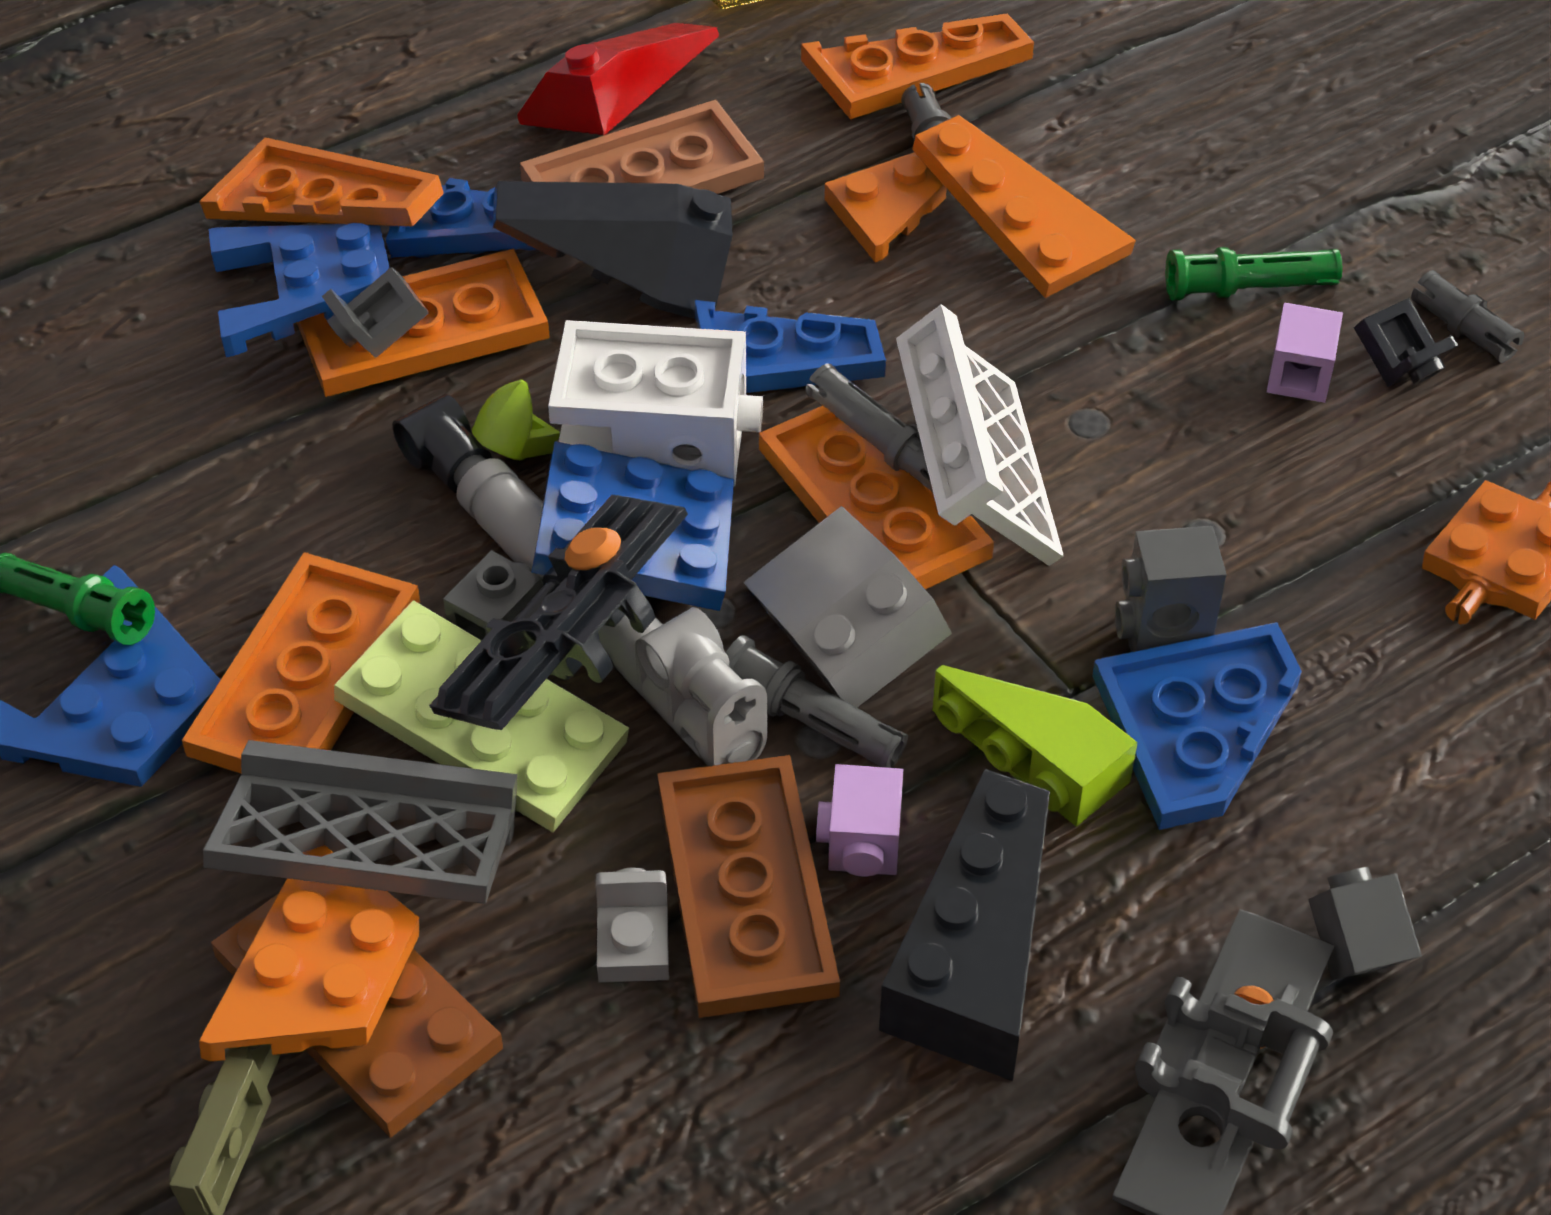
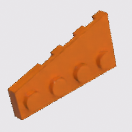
(877, 73)
(1024, 212)

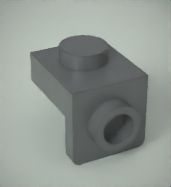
(377, 314)

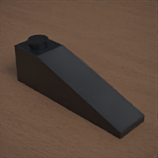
(647, 235)

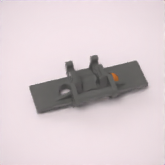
(1204, 1057)

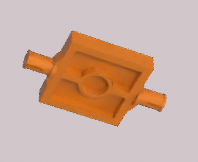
(1496, 553)

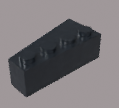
(969, 945)

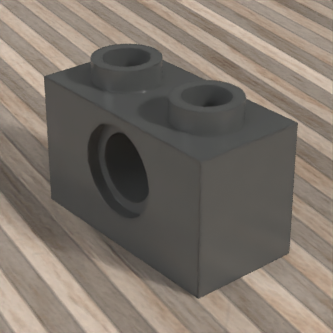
(1170, 587)

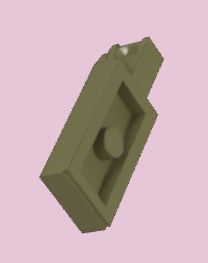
(227, 1125)

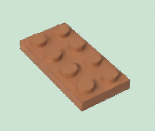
(686, 148)

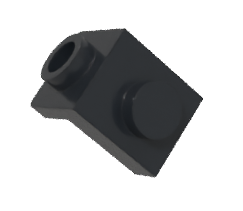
(1402, 344)

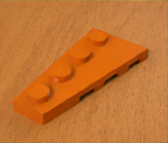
(320, 186)

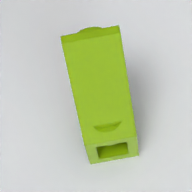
(1038, 739)

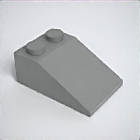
(849, 607)

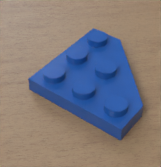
(1198, 715)

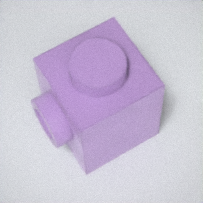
(1304, 352)
(862, 820)

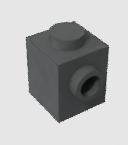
(491, 591)
(1364, 923)

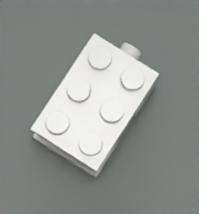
(655, 393)

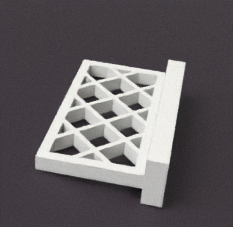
(975, 437)

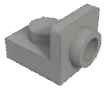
(632, 925)

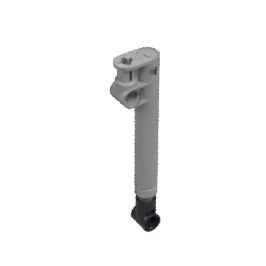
(671, 665)

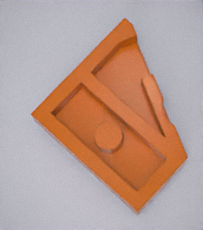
(885, 201)

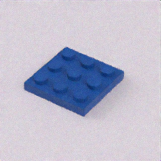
(692, 559)

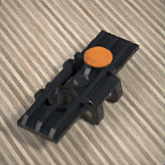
(562, 621)

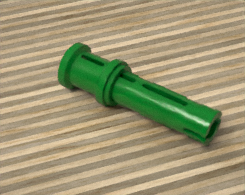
(1227, 271)
(87, 601)

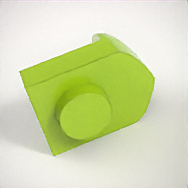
(510, 427)

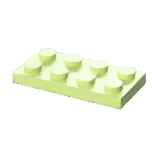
(551, 742)

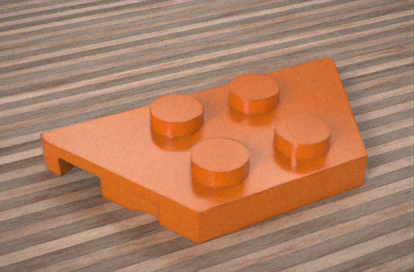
(315, 970)

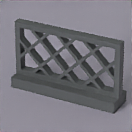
(353, 793)

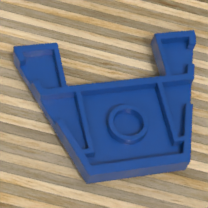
(306, 266)
(121, 711)

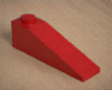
(611, 77)

